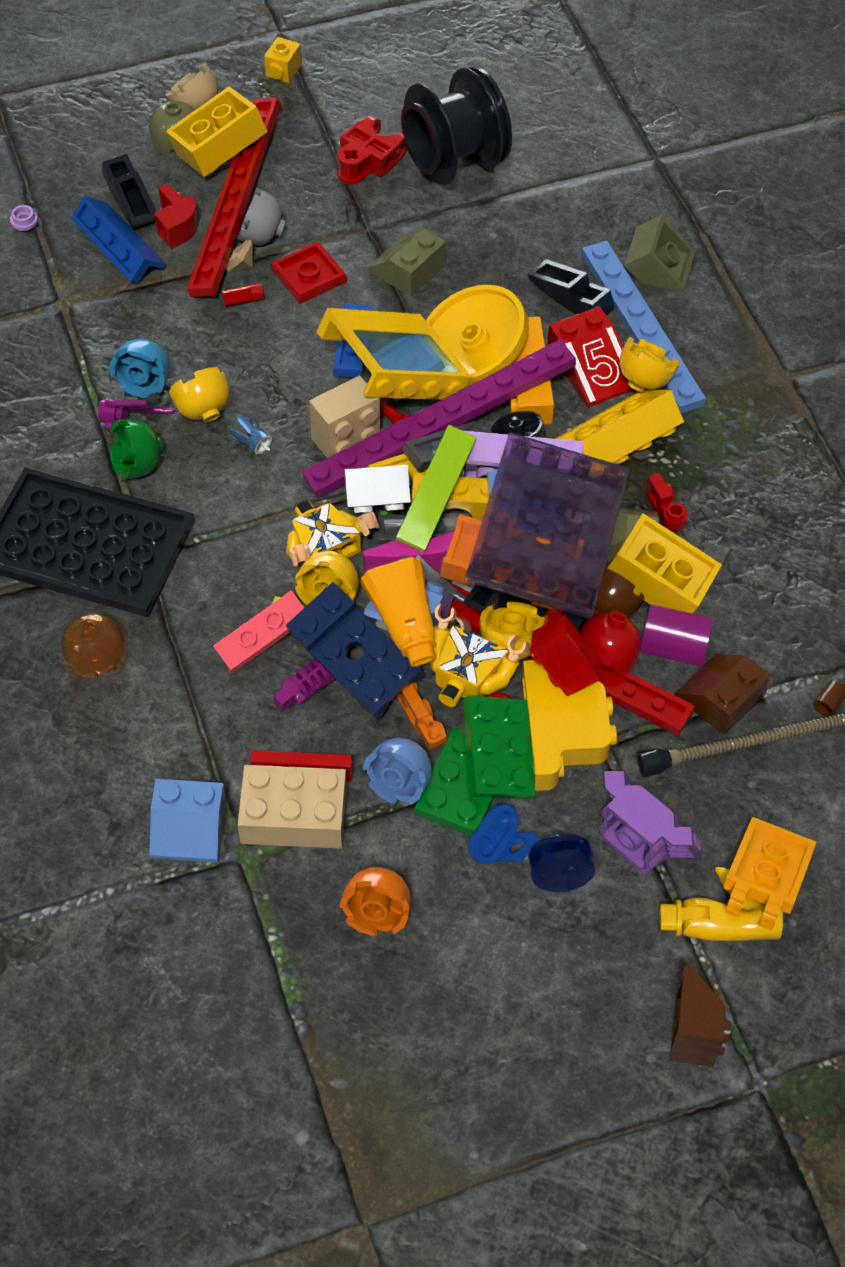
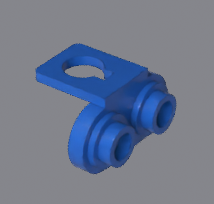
(497, 835)

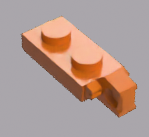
(421, 717)

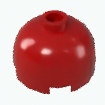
(613, 640)

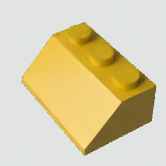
(664, 566)

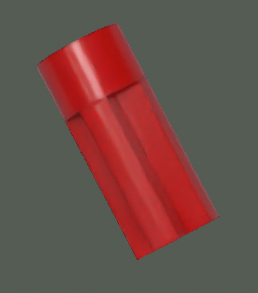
(242, 295)

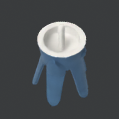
(258, 440)

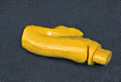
(708, 920)

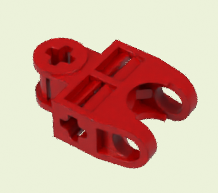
(367, 152)

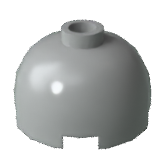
(262, 219)

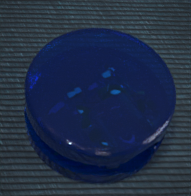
(561, 862)

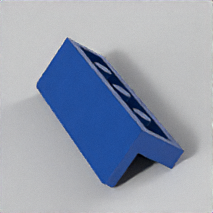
(115, 238)

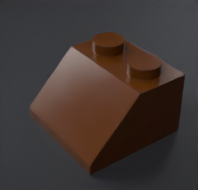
(725, 690)
(698, 1022)

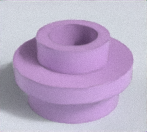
(23, 218)

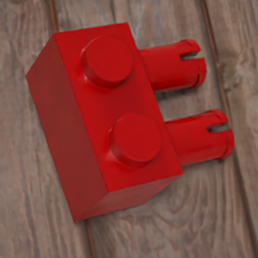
(564, 654)

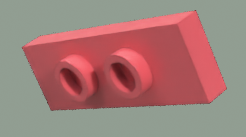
(258, 632)

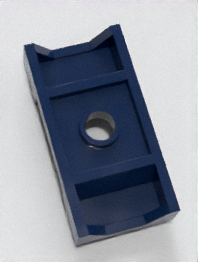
(331, 628)

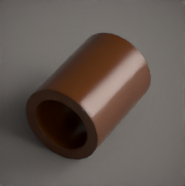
(830, 698)

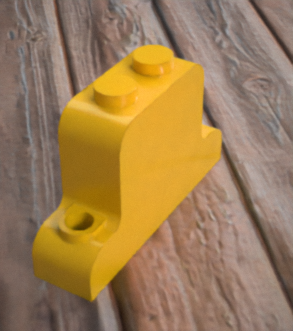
(564, 727)

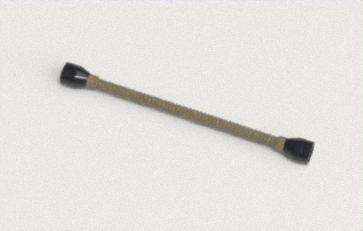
(656, 761)

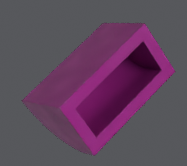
(676, 635)

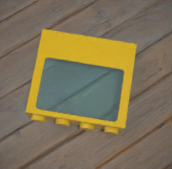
(399, 352)

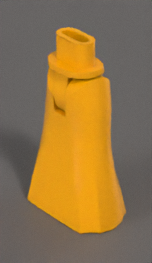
(403, 604)

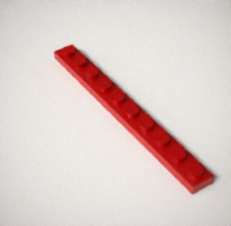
(231, 207)
(624, 687)

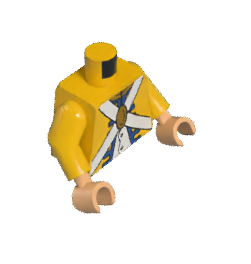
(326, 531)
(470, 663)

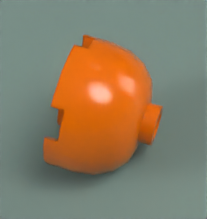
(376, 901)

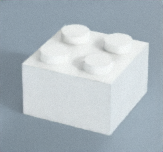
(376, 487)

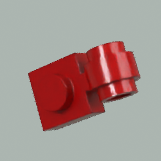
(661, 497)

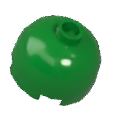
(134, 448)

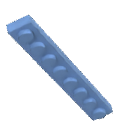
(640, 320)

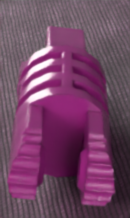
(302, 685)

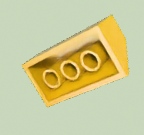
(628, 426)

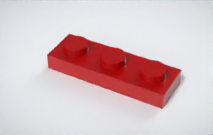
(306, 760)

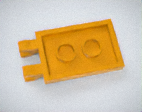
(768, 870)

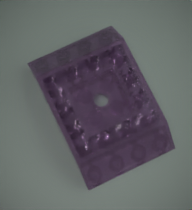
(553, 496)

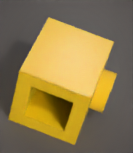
(283, 59)

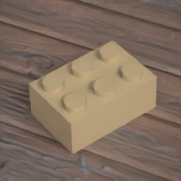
(292, 806)

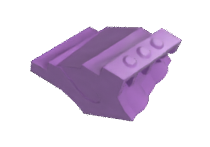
(643, 826)

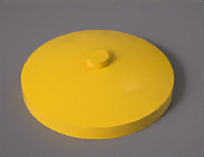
(481, 328)

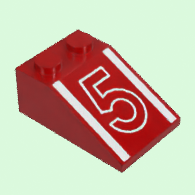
(597, 354)

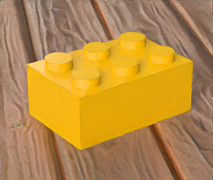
(216, 131)

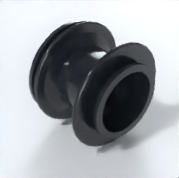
(460, 124)

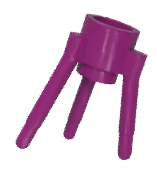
(113, 410)

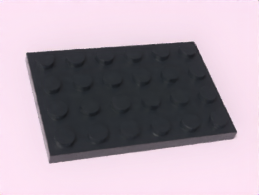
(89, 541)

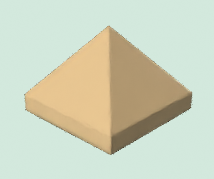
(240, 257)

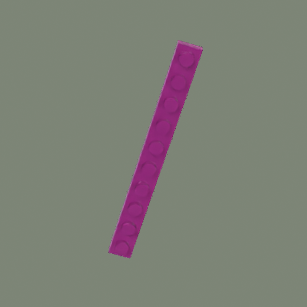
(451, 410)

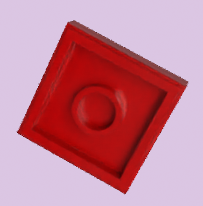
(308, 272)

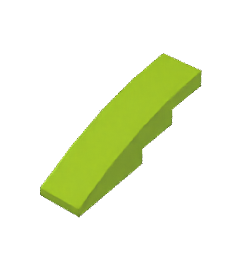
(436, 488)

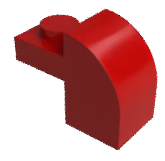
(177, 218)

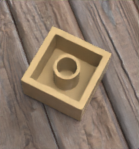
(343, 417)

